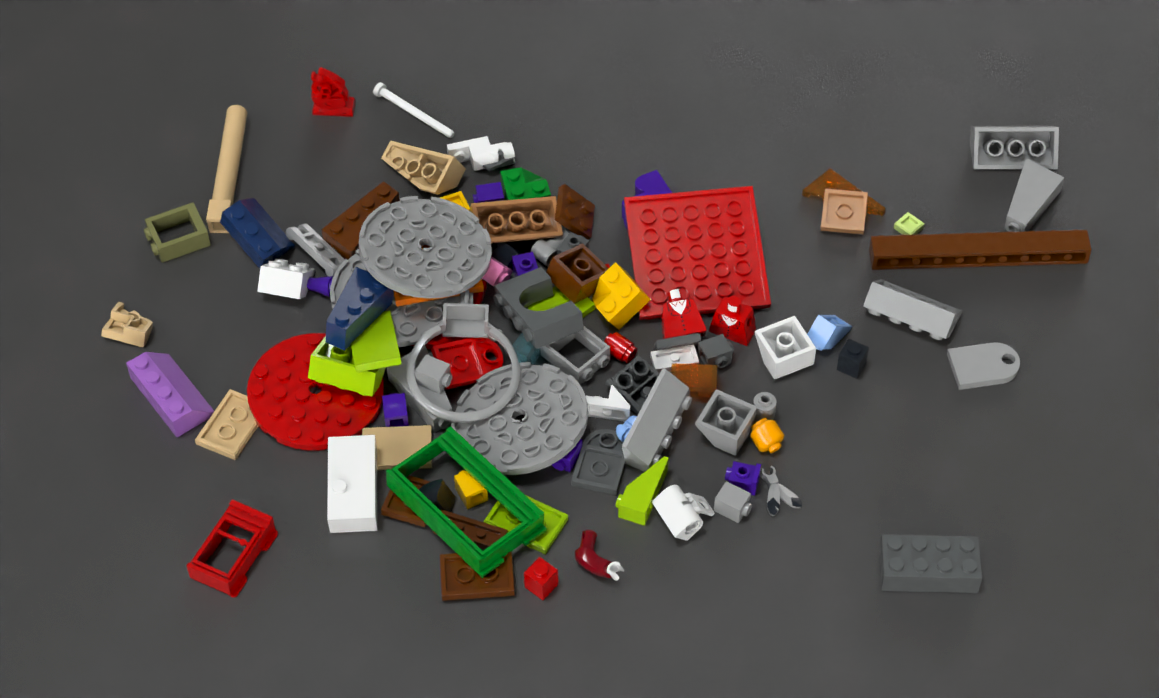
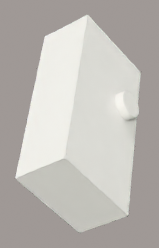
(352, 484)

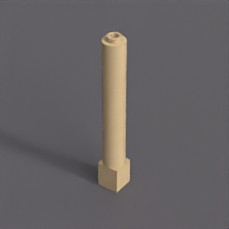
(227, 167)

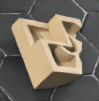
(127, 326)

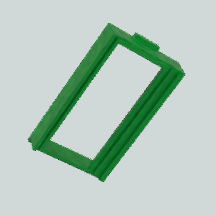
(491, 479)

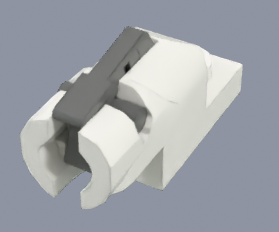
(482, 153)

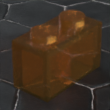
(697, 377)

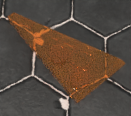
(833, 180)

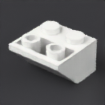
(285, 279)

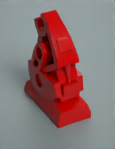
(330, 95)

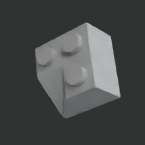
(727, 421)

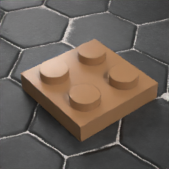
(844, 211)

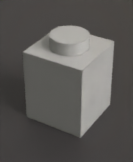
(433, 374)
(733, 502)

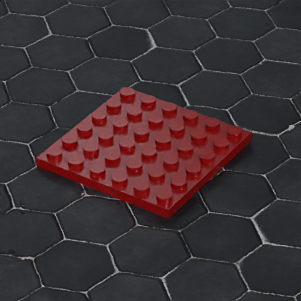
(697, 244)

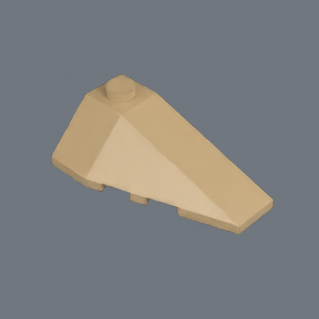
(424, 168)

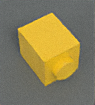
(469, 489)

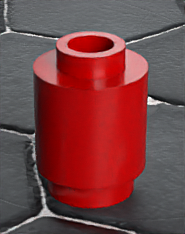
(621, 347)

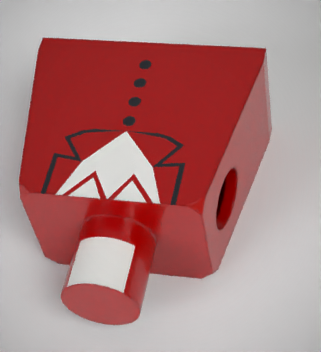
(681, 317)
(734, 320)

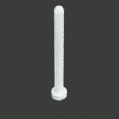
(380, 90)

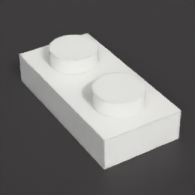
(678, 355)

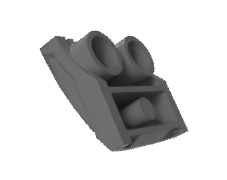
(634, 382)

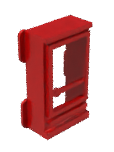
(249, 519)

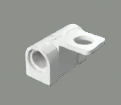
(681, 511)

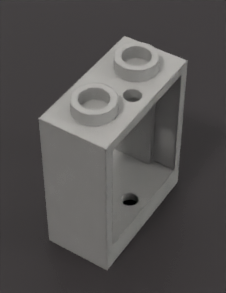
(590, 341)

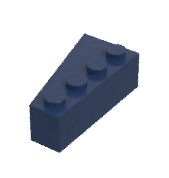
(356, 308)

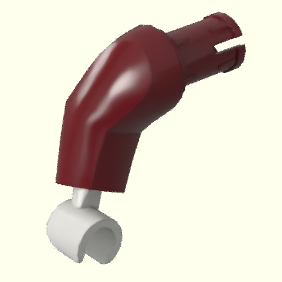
(591, 561)

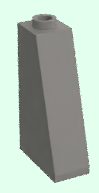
(1032, 196)
(398, 378)

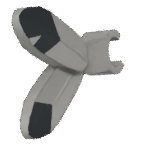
(778, 492)

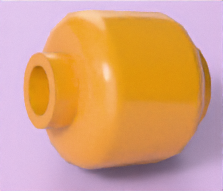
(767, 435)

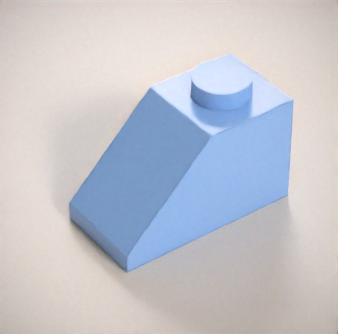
(828, 331)

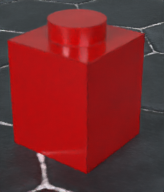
(541, 578)

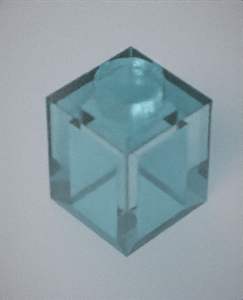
(526, 351)

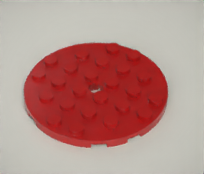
(290, 412)

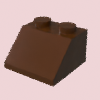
(576, 272)

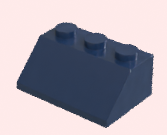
(255, 231)

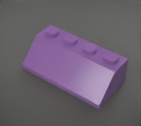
(169, 391)

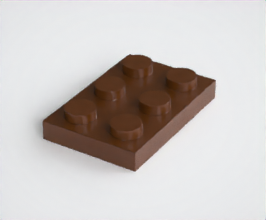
(462, 582)

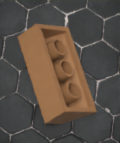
(518, 219)

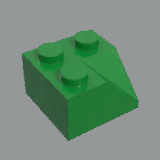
(523, 184)

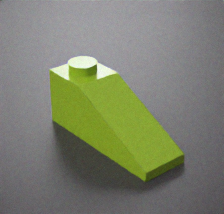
(637, 498)

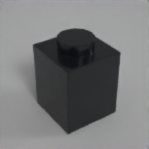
(852, 358)

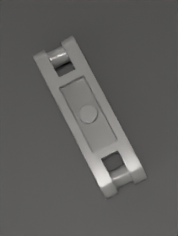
(316, 247)

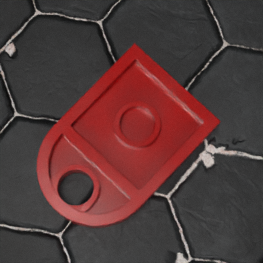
(468, 359)

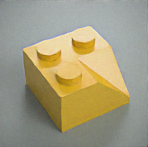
(618, 296)

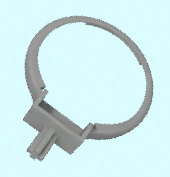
(464, 321)

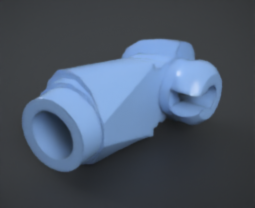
(623, 430)

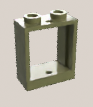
(181, 245)

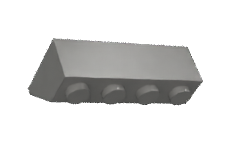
(1011, 145)
(912, 308)
(656, 421)

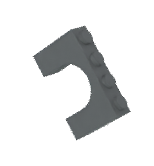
(537, 326)

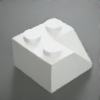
(785, 347)

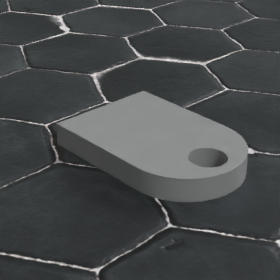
(983, 365)

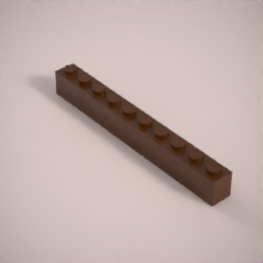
(979, 249)

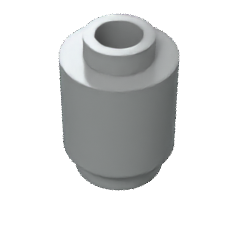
(765, 405)

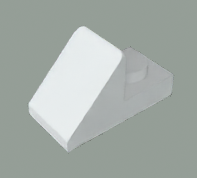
(613, 408)

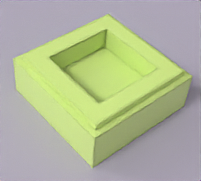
(908, 225)

